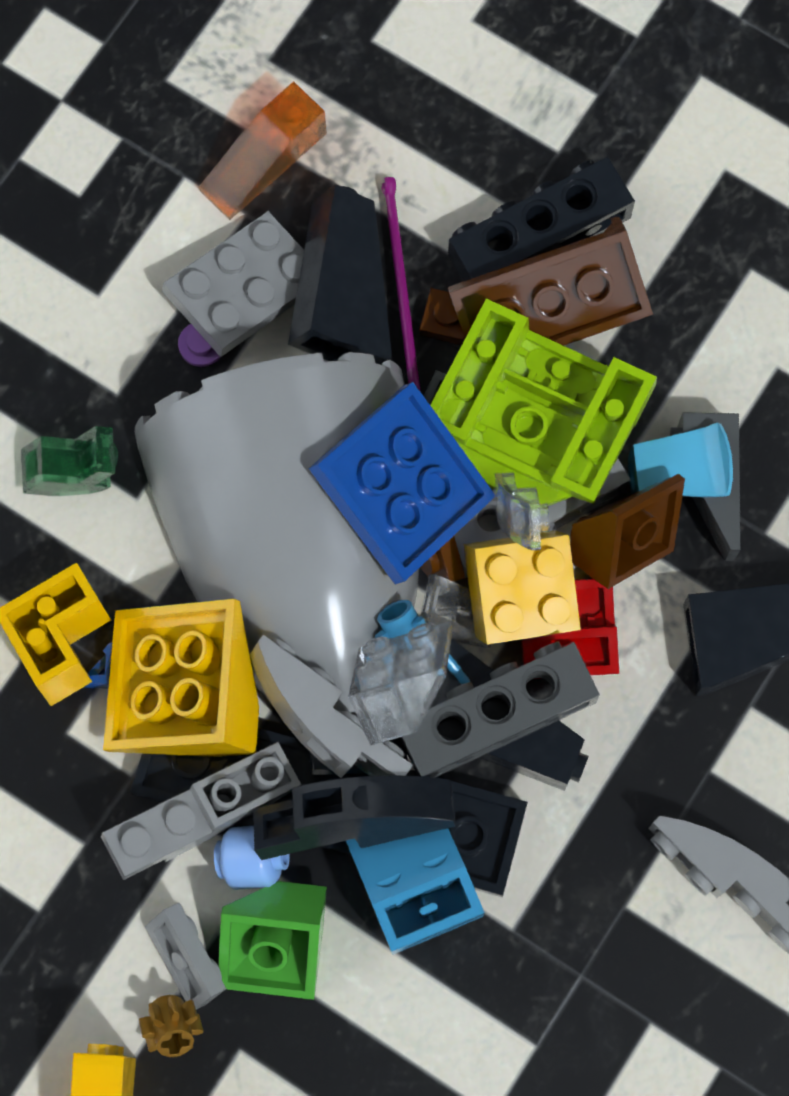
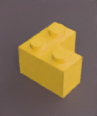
(47, 623)

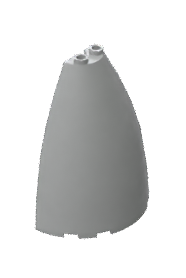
(254, 517)

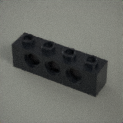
(590, 181)

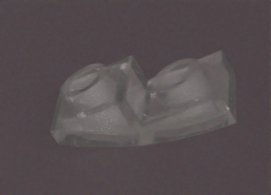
(520, 512)

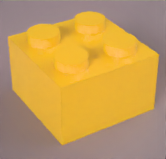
(521, 590)

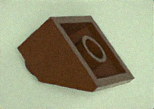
(628, 533)

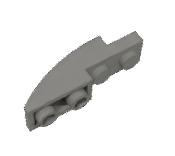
(305, 704)
(200, 812)
(721, 862)

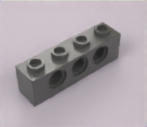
(558, 665)

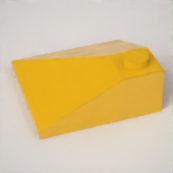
(181, 682)

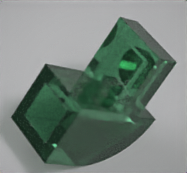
(69, 465)

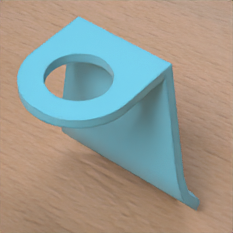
(697, 455)

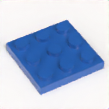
(402, 483)

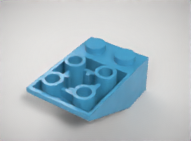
(417, 887)

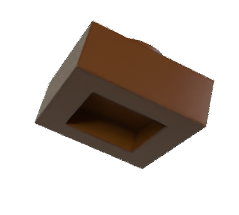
(440, 319)
(445, 562)

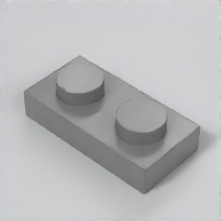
(185, 956)

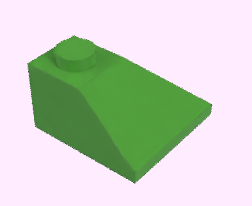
(273, 940)

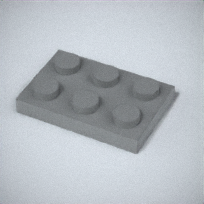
(239, 284)

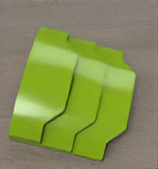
(538, 407)

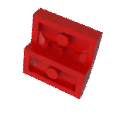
(598, 633)

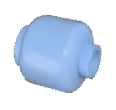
(241, 865)

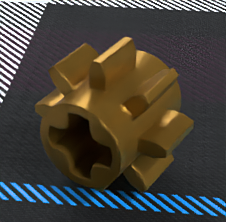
(170, 1026)

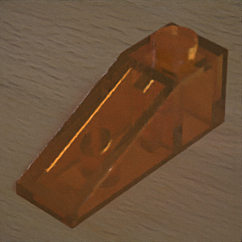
(265, 150)

